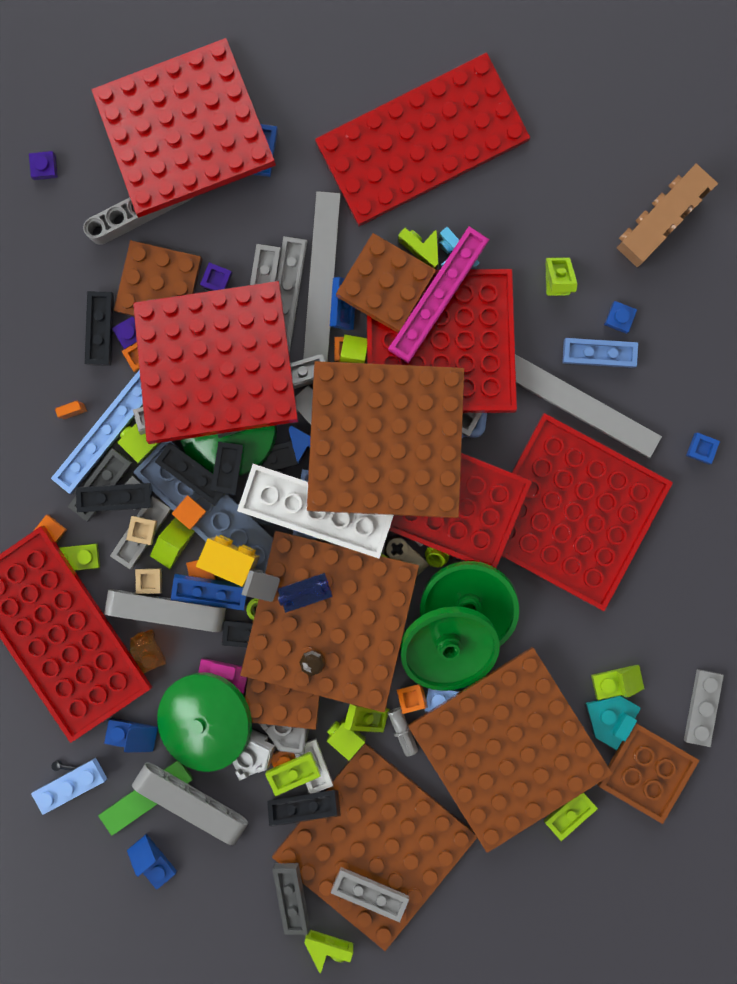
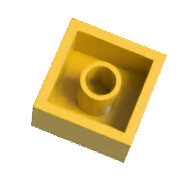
(227, 560)

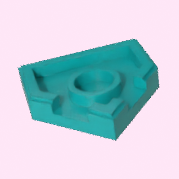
(612, 719)

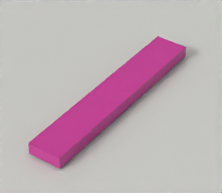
(438, 294)

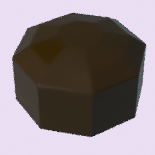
(312, 662)

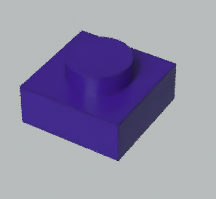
(43, 165)
(215, 277)
(126, 332)

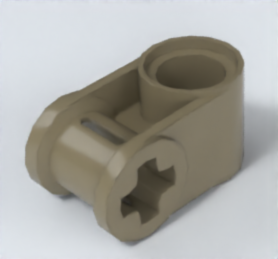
(406, 555)

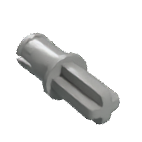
(402, 731)

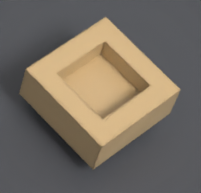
(141, 530)
(148, 581)

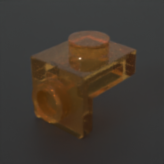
(146, 651)

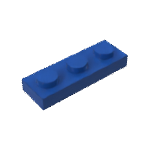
(207, 592)

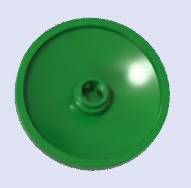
(256, 442)
(474, 587)
(449, 648)
(204, 721)

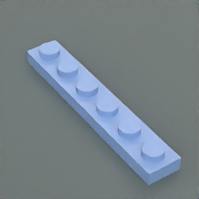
(100, 437)

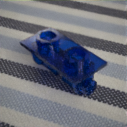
(304, 592)

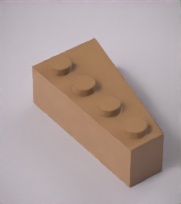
(666, 215)

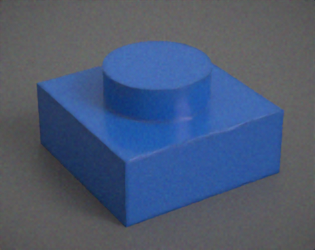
(620, 317)
(703, 448)

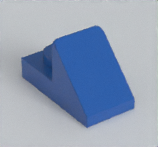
(300, 442)
(131, 735)
(150, 861)

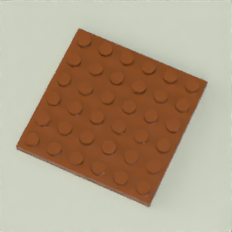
(385, 439)
(353, 630)
(509, 749)
(384, 833)

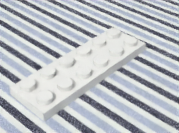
(284, 502)

